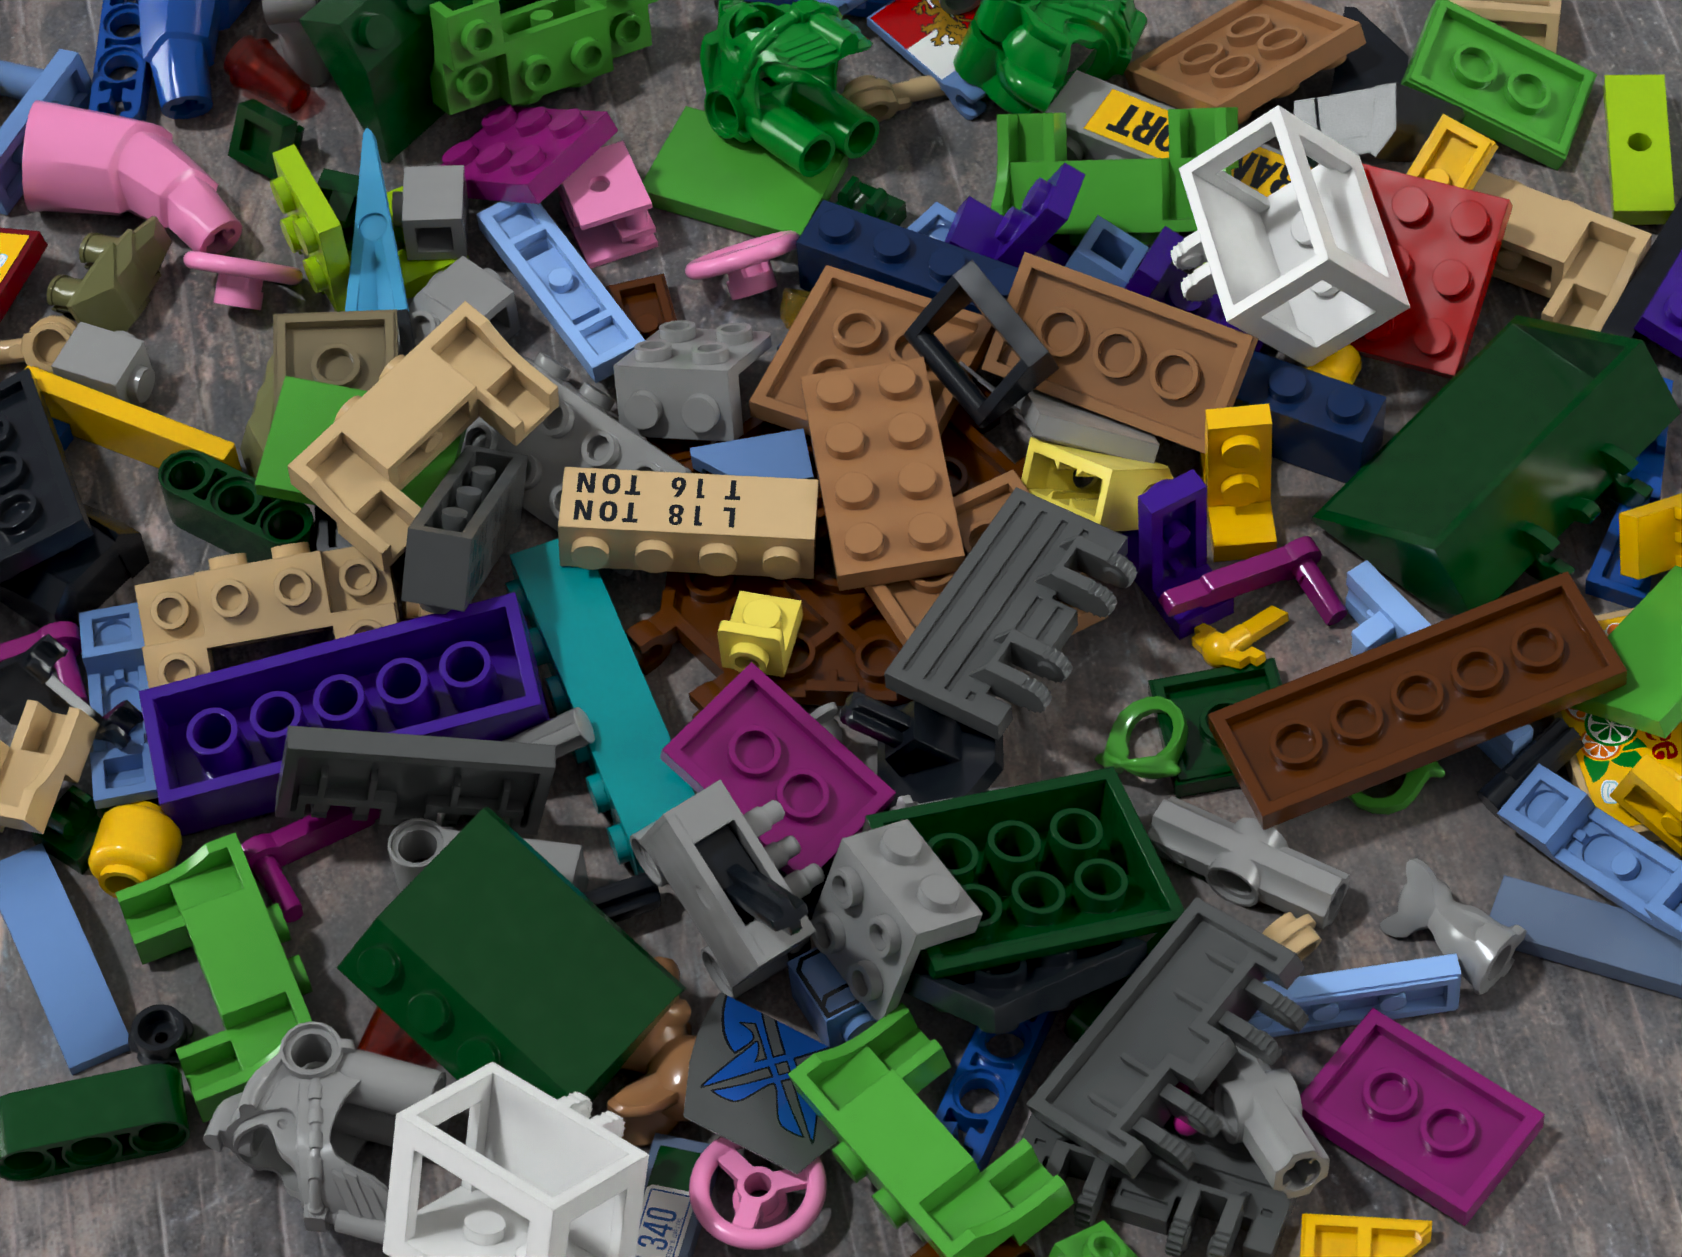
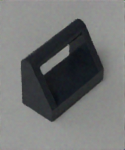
(1035, 361)

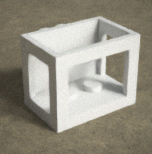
(1293, 266)
(530, 1172)

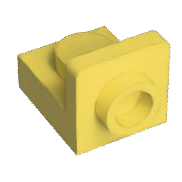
(760, 632)

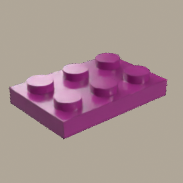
(528, 151)
(777, 751)
(1419, 1116)

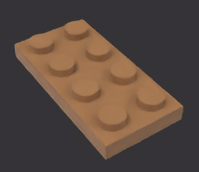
(1125, 352)
(882, 474)

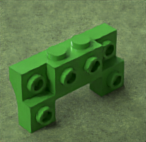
(529, 48)
(1128, 193)
(238, 942)
(918, 1167)

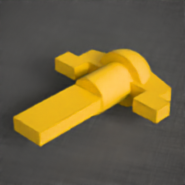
(1228, 648)

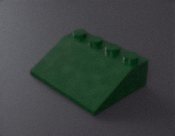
(383, 62)
(1047, 868)
(510, 967)

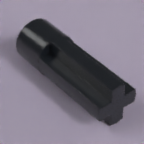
(1550, 748)

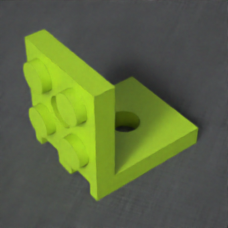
(318, 235)

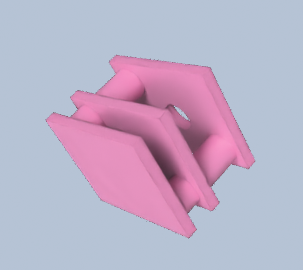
(608, 207)

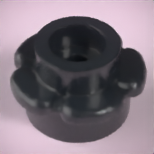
(158, 1022)

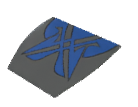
(744, 1089)

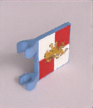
(929, 42)

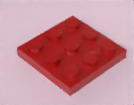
(1445, 256)

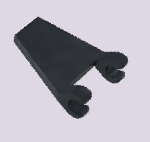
(31, 678)

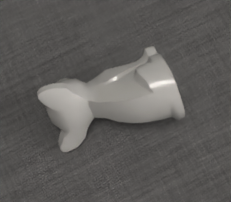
(1479, 941)

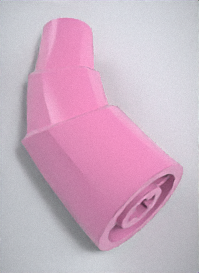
(121, 165)

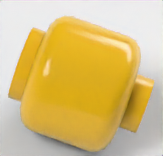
(133, 846)

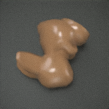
(658, 1098)

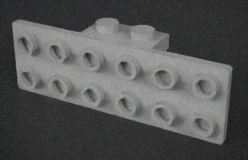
(575, 434)

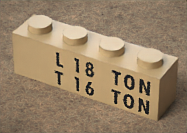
(688, 523)

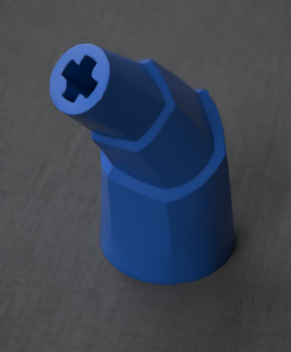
(181, 46)

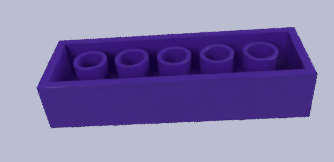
(451, 674)

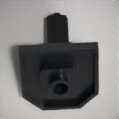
(925, 750)

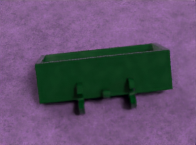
(1505, 463)

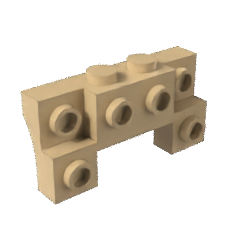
(1565, 253)
(411, 418)
(259, 603)
(41, 757)

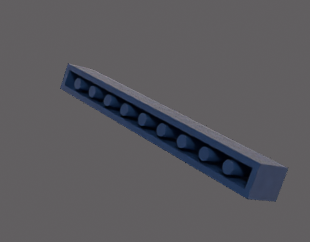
(1313, 416)

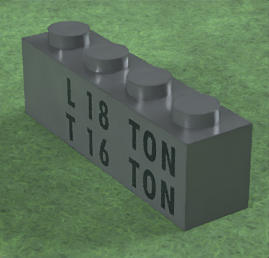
(463, 529)

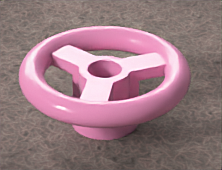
(745, 263)
(241, 279)
(757, 1220)

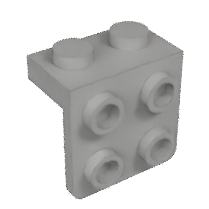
(687, 381)
(883, 907)

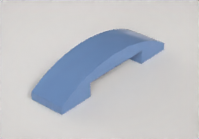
(116, 673)
(1597, 849)
(59, 961)

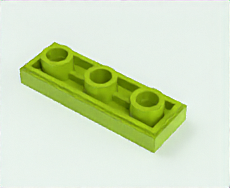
(1638, 149)

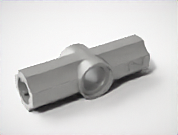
(1247, 862)
(1266, 1115)

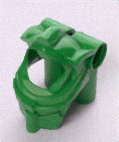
(1024, 47)
(776, 81)

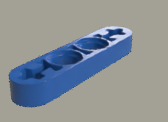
(120, 52)
(999, 1075)

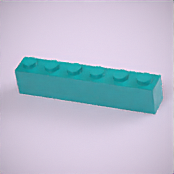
(598, 671)

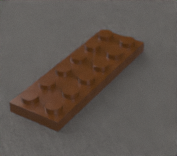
(1416, 700)

